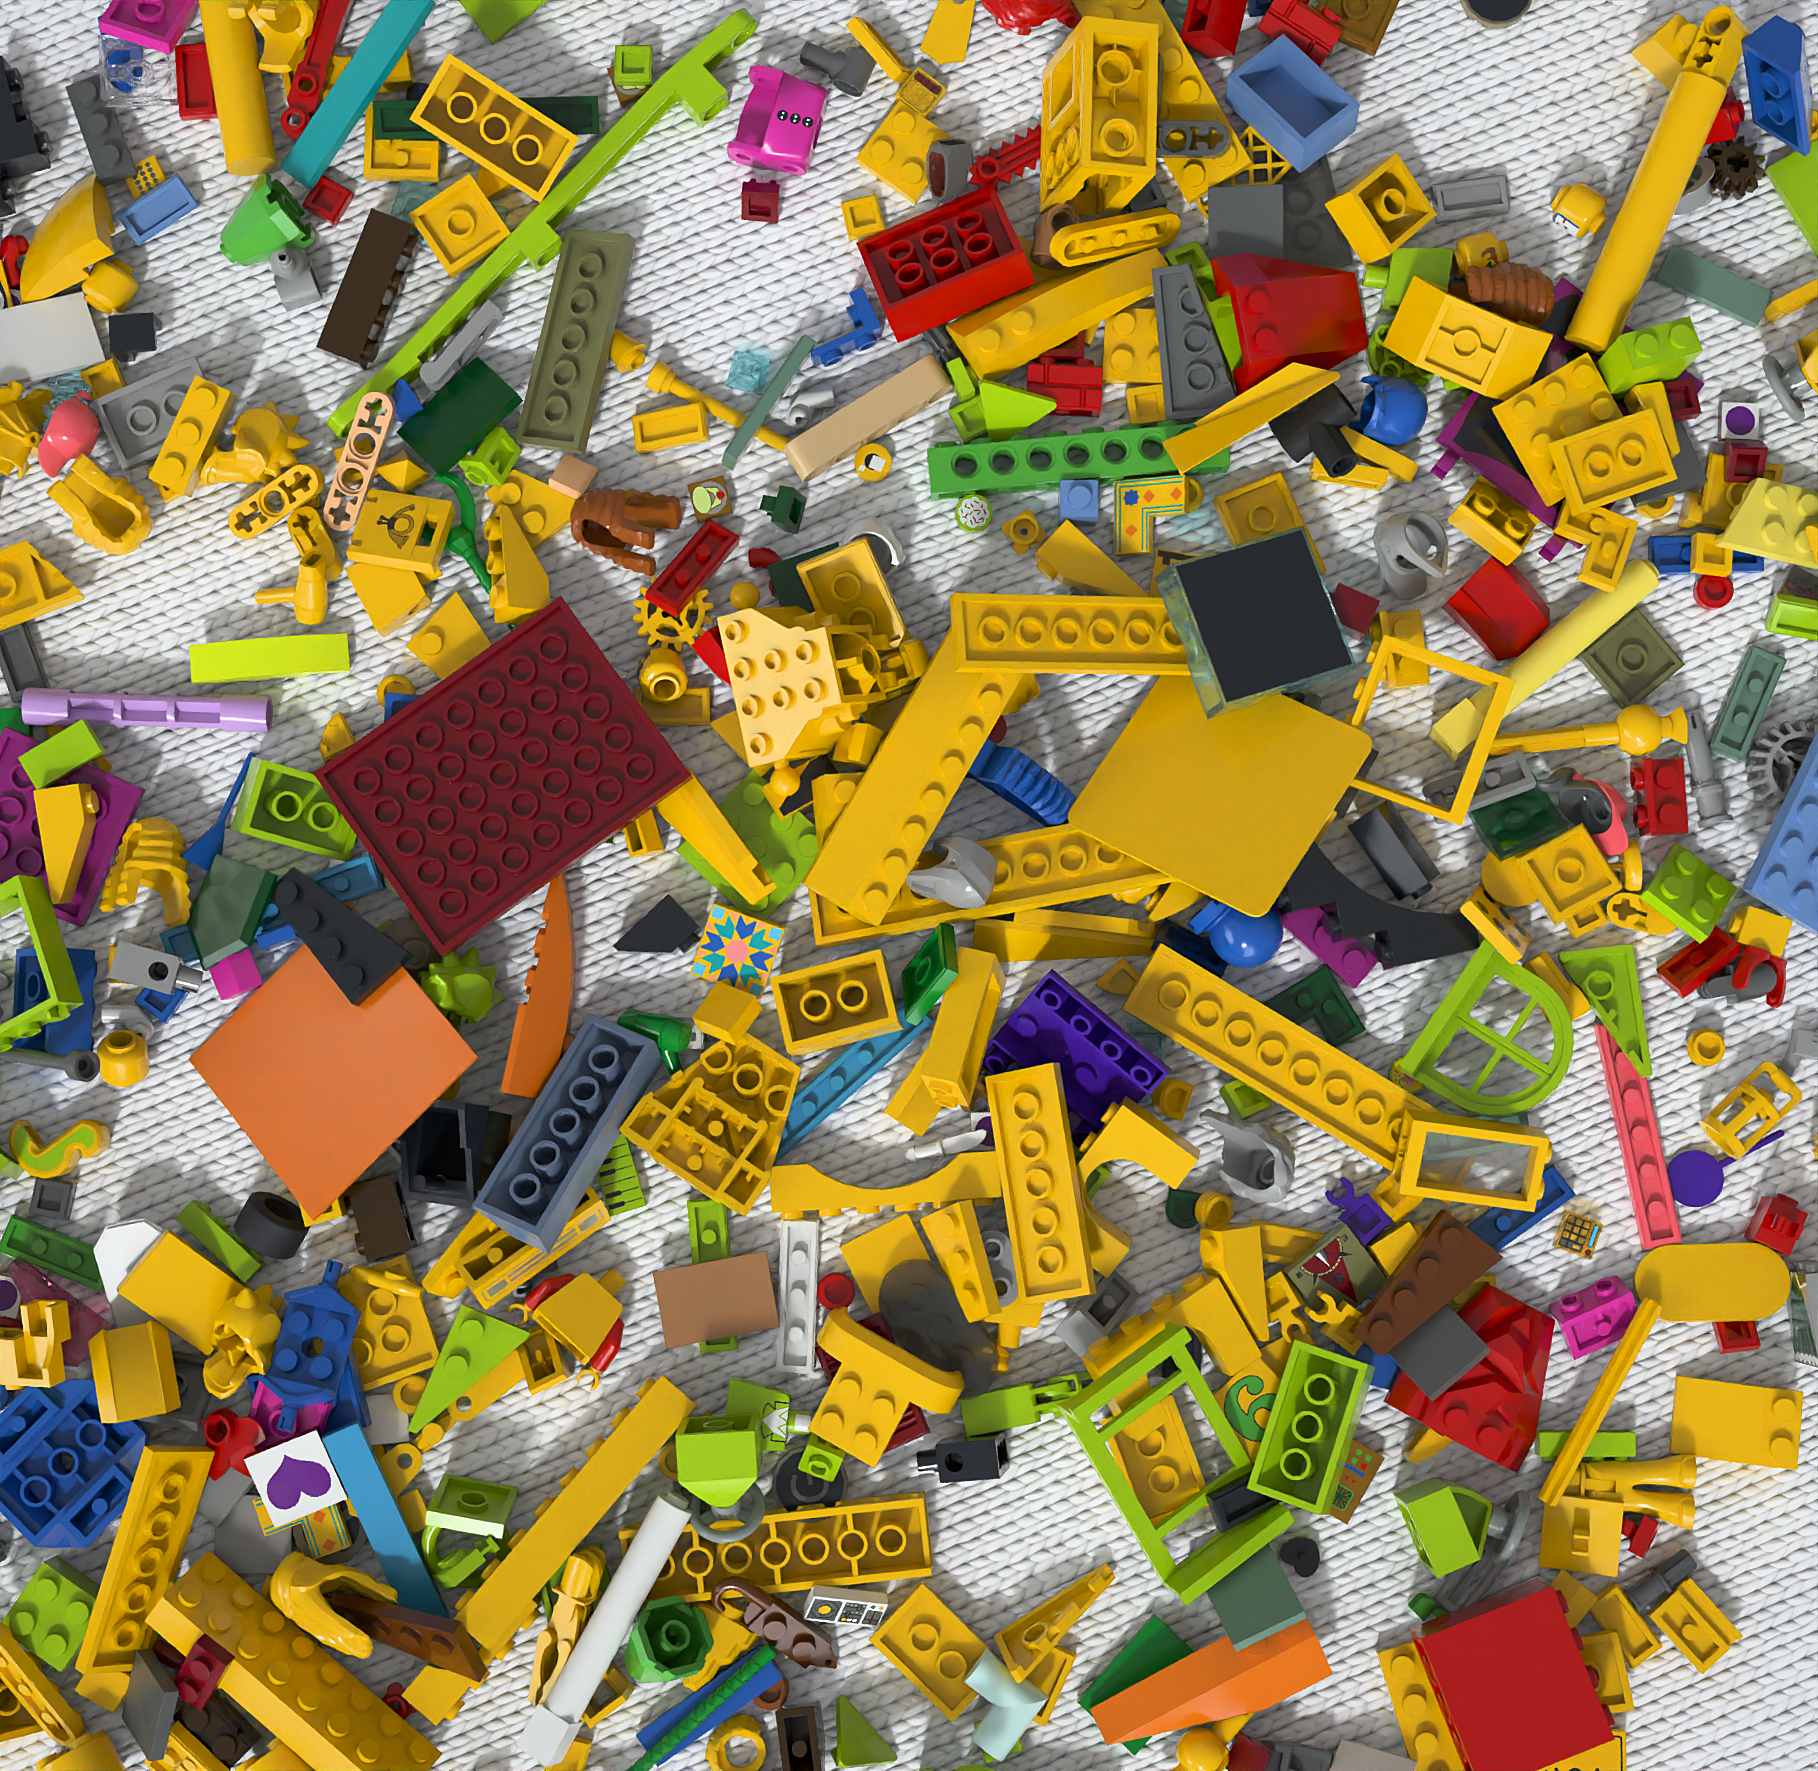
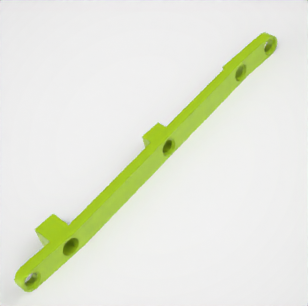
(534, 239)

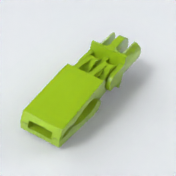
(1018, 1404)

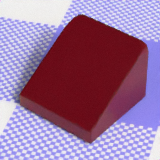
(1744, 460)
(1249, 1754)

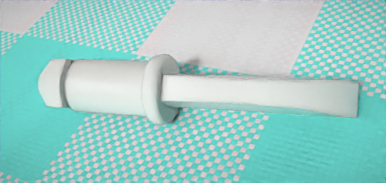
(947, 1146)

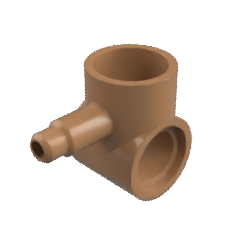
(1044, 231)

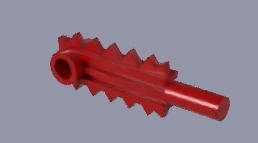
(1011, 159)

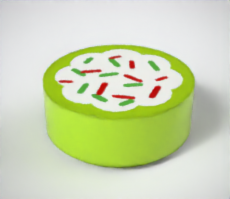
(973, 513)

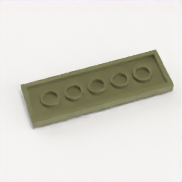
(575, 341)

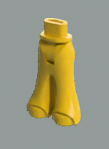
(1616, 1480)

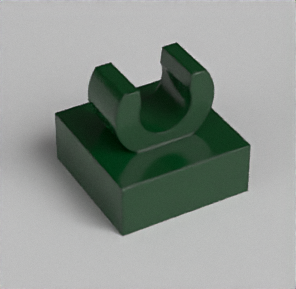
(785, 509)

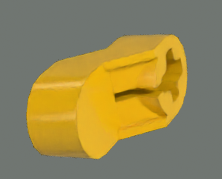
(309, 528)
(1624, 912)

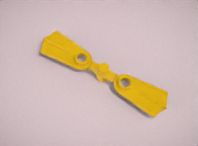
(949, 32)
(482, 1394)

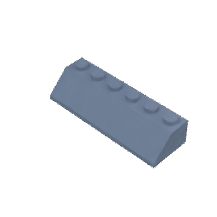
(569, 1132)

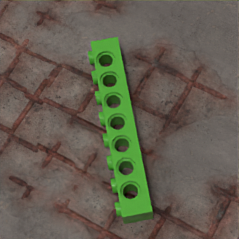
(1024, 477)

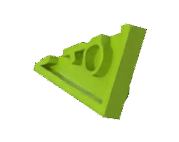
(1612, 988)
(469, 1352)

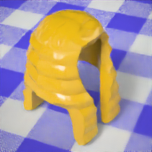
(283, 26)
(103, 508)
(150, 859)

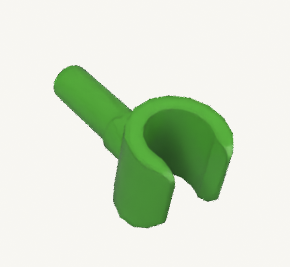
(1424, 1606)

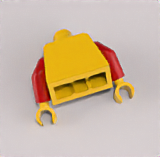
(580, 1317)

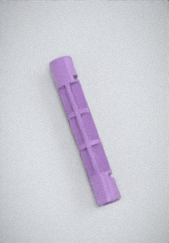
(122, 709)

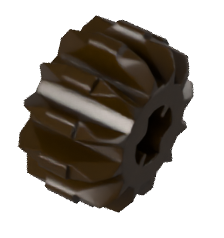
(1745, 163)

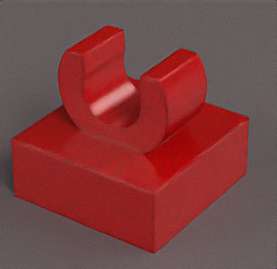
(1641, 1536)

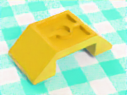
(1465, 341)
(1494, 521)

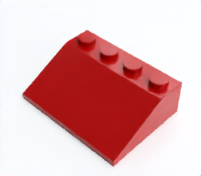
(945, 263)

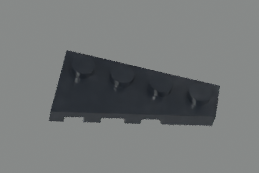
(341, 940)

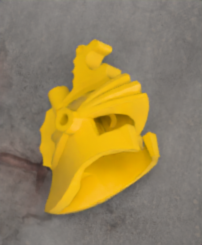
(20, 426)

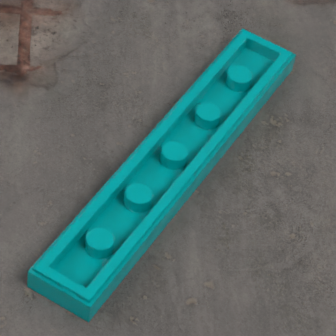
(355, 89)

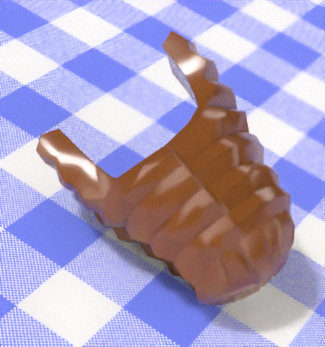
(1512, 288)
(617, 519)

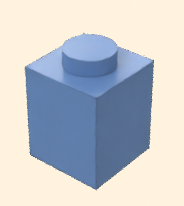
(1078, 502)

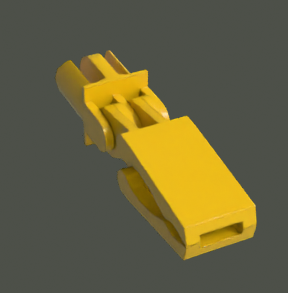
(568, 1620)

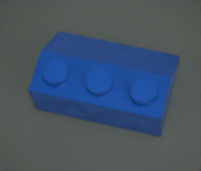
(1780, 82)
(32, 990)

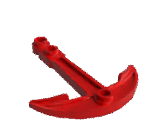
(314, 67)

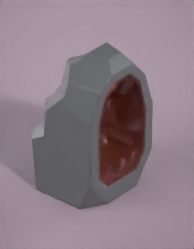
(948, 167)

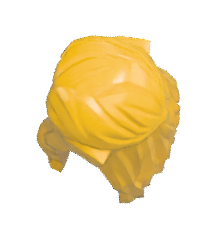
(299, 1591)

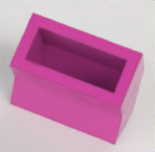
(236, 975)

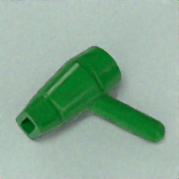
(667, 1031)

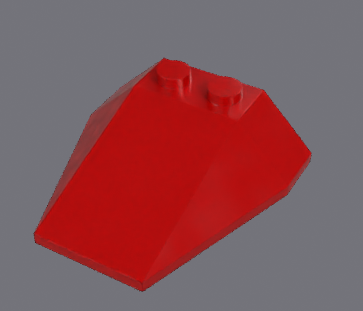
(1289, 314)

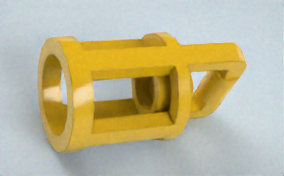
(1757, 1103)

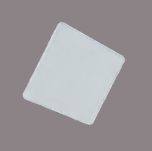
(388, 1422)

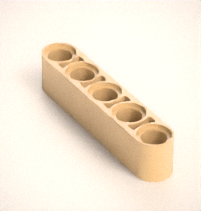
(867, 418)

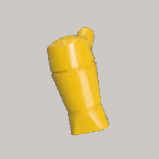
(308, 595)

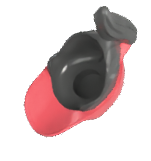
(1593, 804)

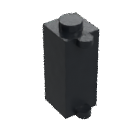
(1395, 851)

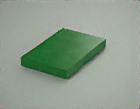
(1145, 1654)

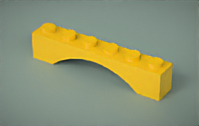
(805, 1188)

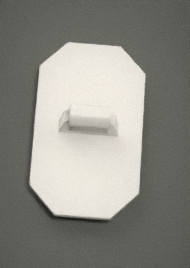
(116, 1255)

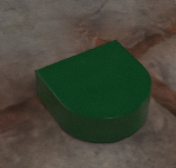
(1181, 1207)

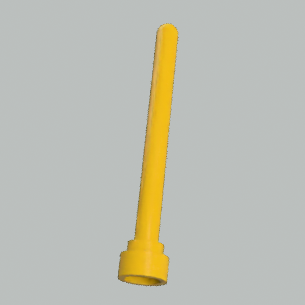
(664, 380)

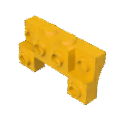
(34, 1352)

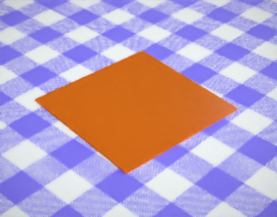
(328, 1079)

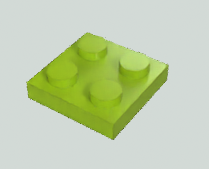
(1688, 892)

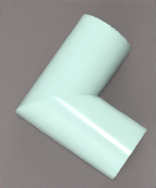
(1012, 1703)

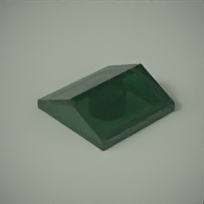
(1517, 822)

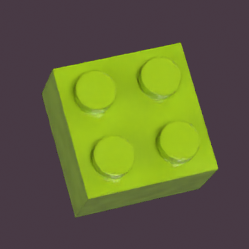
(54, 1612)

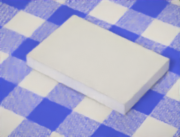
(47, 339)

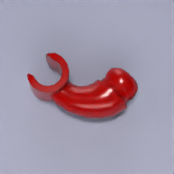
(762, 558)

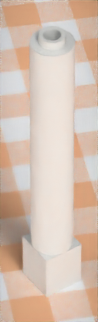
(558, 1718)

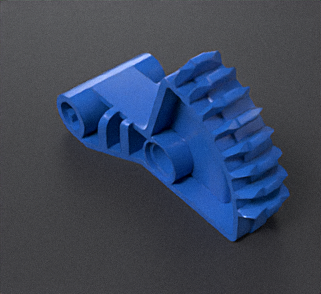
(1022, 783)

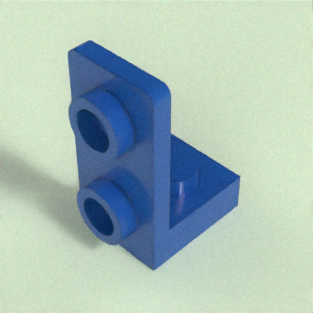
(860, 314)

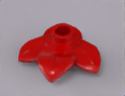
(231, 1448)

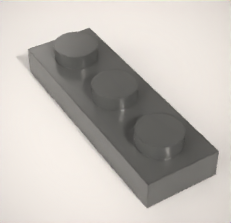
(101, 132)

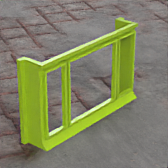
(1224, 1550)

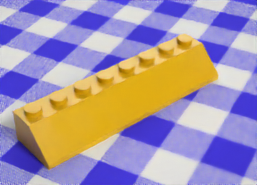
(908, 785)

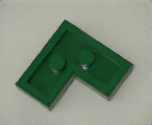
(1323, 1000)

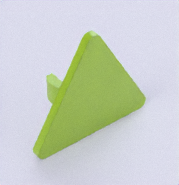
(1011, 409)
(857, 1740)

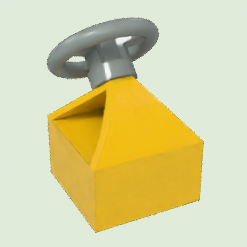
(1797, 379)

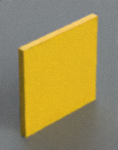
(1582, 1535)

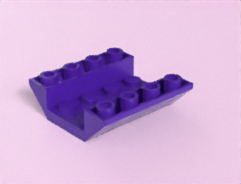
(1094, 1052)

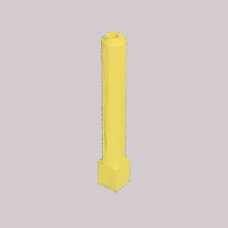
(1547, 656)

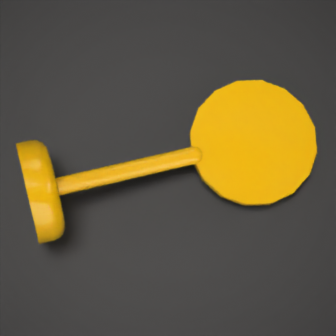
(1509, 887)

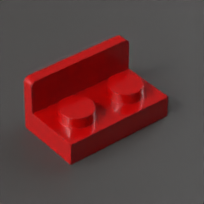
(1660, 797)

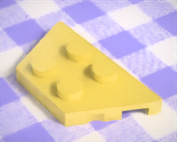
(1773, 522)

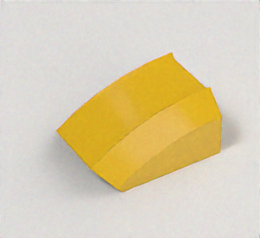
(134, 1372)

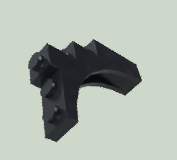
(22, 144)
(1351, 913)

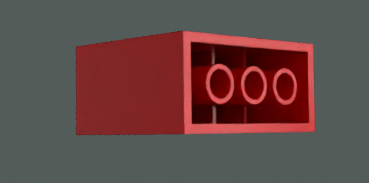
(1513, 1681)

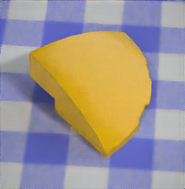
(68, 241)

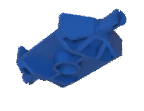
(311, 1315)

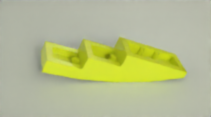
(269, 658)

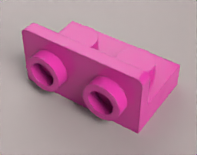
(1594, 1315)

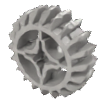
(1783, 761)

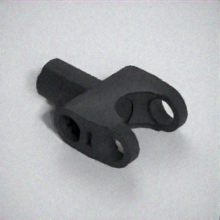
(1318, 430)

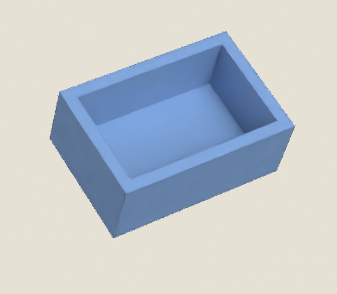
(1292, 103)

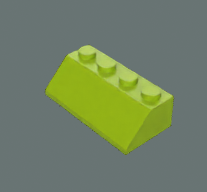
(1311, 1427)

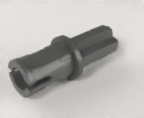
(1661, 1579)

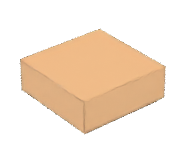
(573, 476)

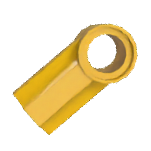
(1570, 994)

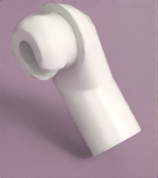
(131, 1016)

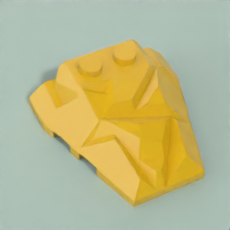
(720, 1120)

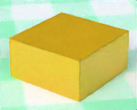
(727, 1013)

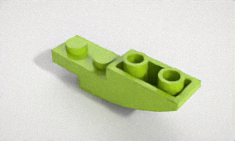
(1218, 308)

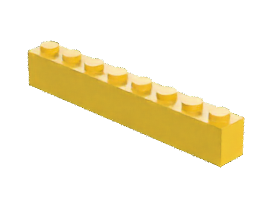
(574, 1512)

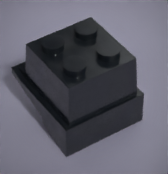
(452, 1152)

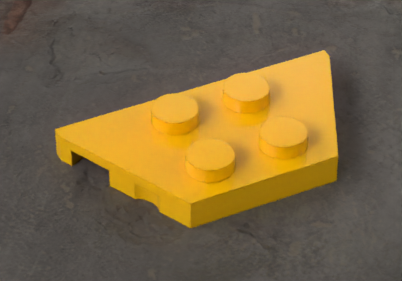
(31, 586)

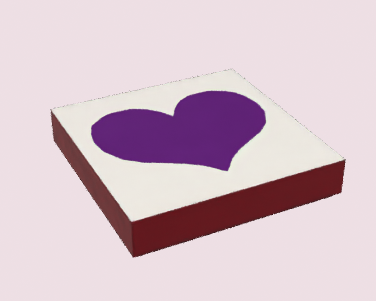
(295, 1476)

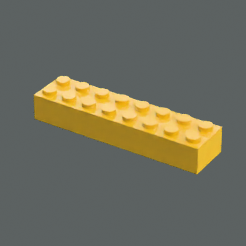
(287, 1676)

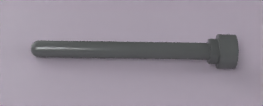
(78, 1064)

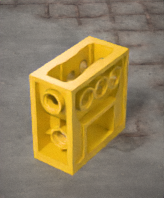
(1099, 117)

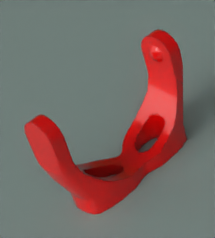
(1751, 958)

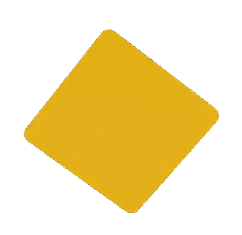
(1223, 796)

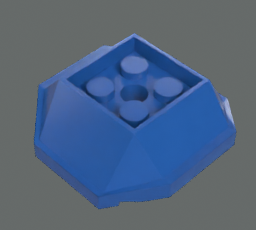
(37, 1492)

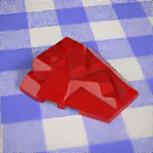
(1500, 1398)

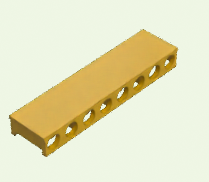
(858, 1544)

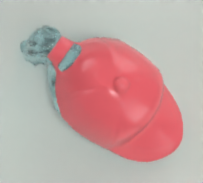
(70, 426)

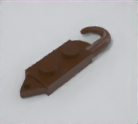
(779, 1624)

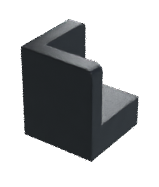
(133, 334)

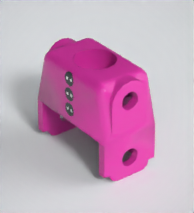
(779, 122)

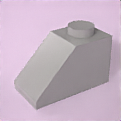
(1096, 1313)

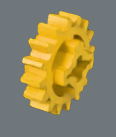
(659, 622)

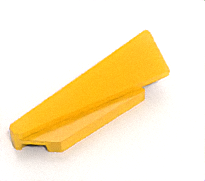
(1247, 414)
(708, 830)
(1062, 935)

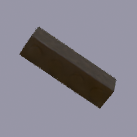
(369, 289)

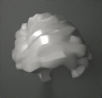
(1255, 1158)

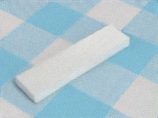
(797, 1296)

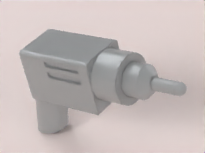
(1802, 1044)

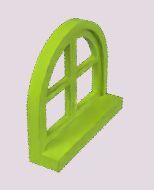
(1455, 1012)

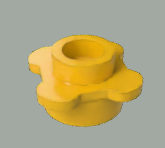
(1027, 521)

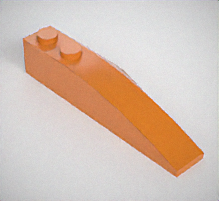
(545, 1022)
(1215, 1685)

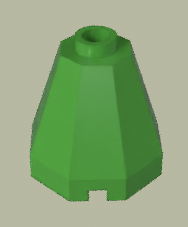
(265, 223)
(668, 1641)

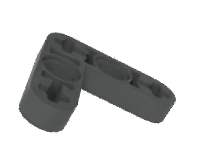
(1204, 131)

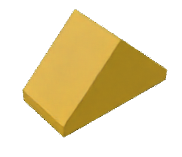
(543, 1360)

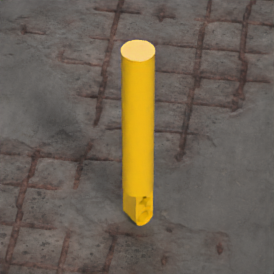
(238, 90)
(1658, 182)

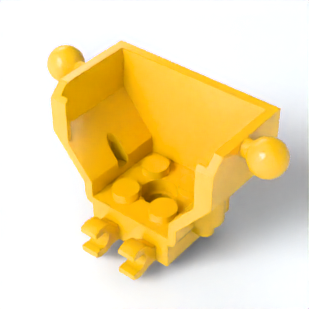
(797, 680)

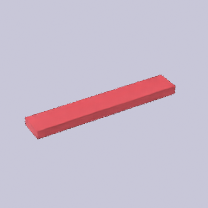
(1639, 1146)

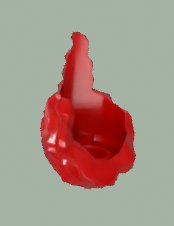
(1025, 14)

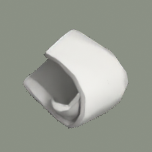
(882, 540)

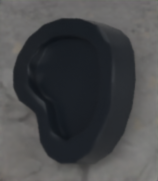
(1302, 1554)

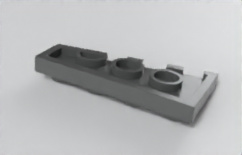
(1190, 355)

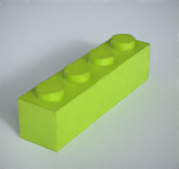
(220, 1240)
(1605, 1443)

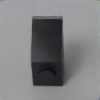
(661, 931)

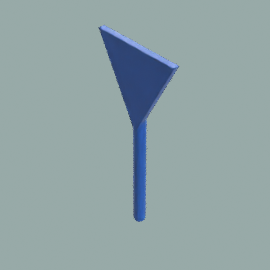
(212, 840)

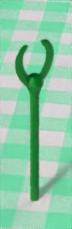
(462, 537)
(705, 1709)

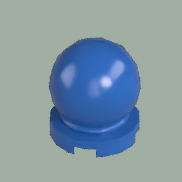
(1239, 937)

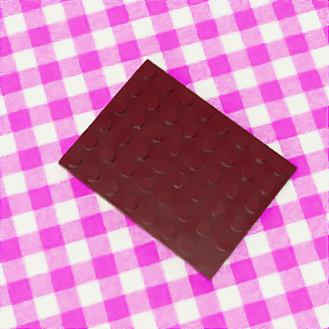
(502, 776)

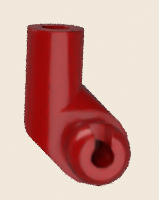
(10, 250)

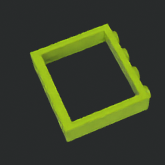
(52, 954)

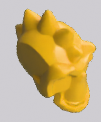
(260, 448)
(245, 1339)

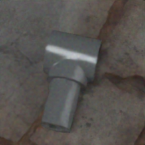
(847, 69)

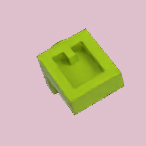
(492, 460)
(821, 1458)

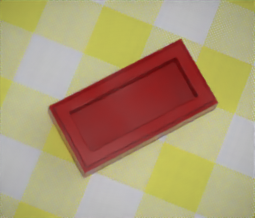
(194, 83)

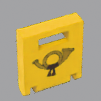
(392, 527)

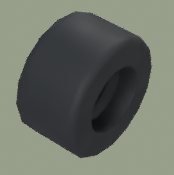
(271, 1225)

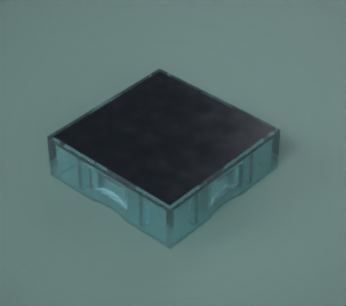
(1255, 621)

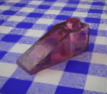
(83, 1320)

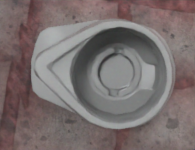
(1403, 549)
(961, 879)

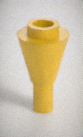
(626, 352)

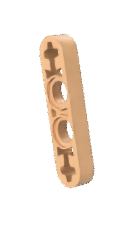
(363, 462)

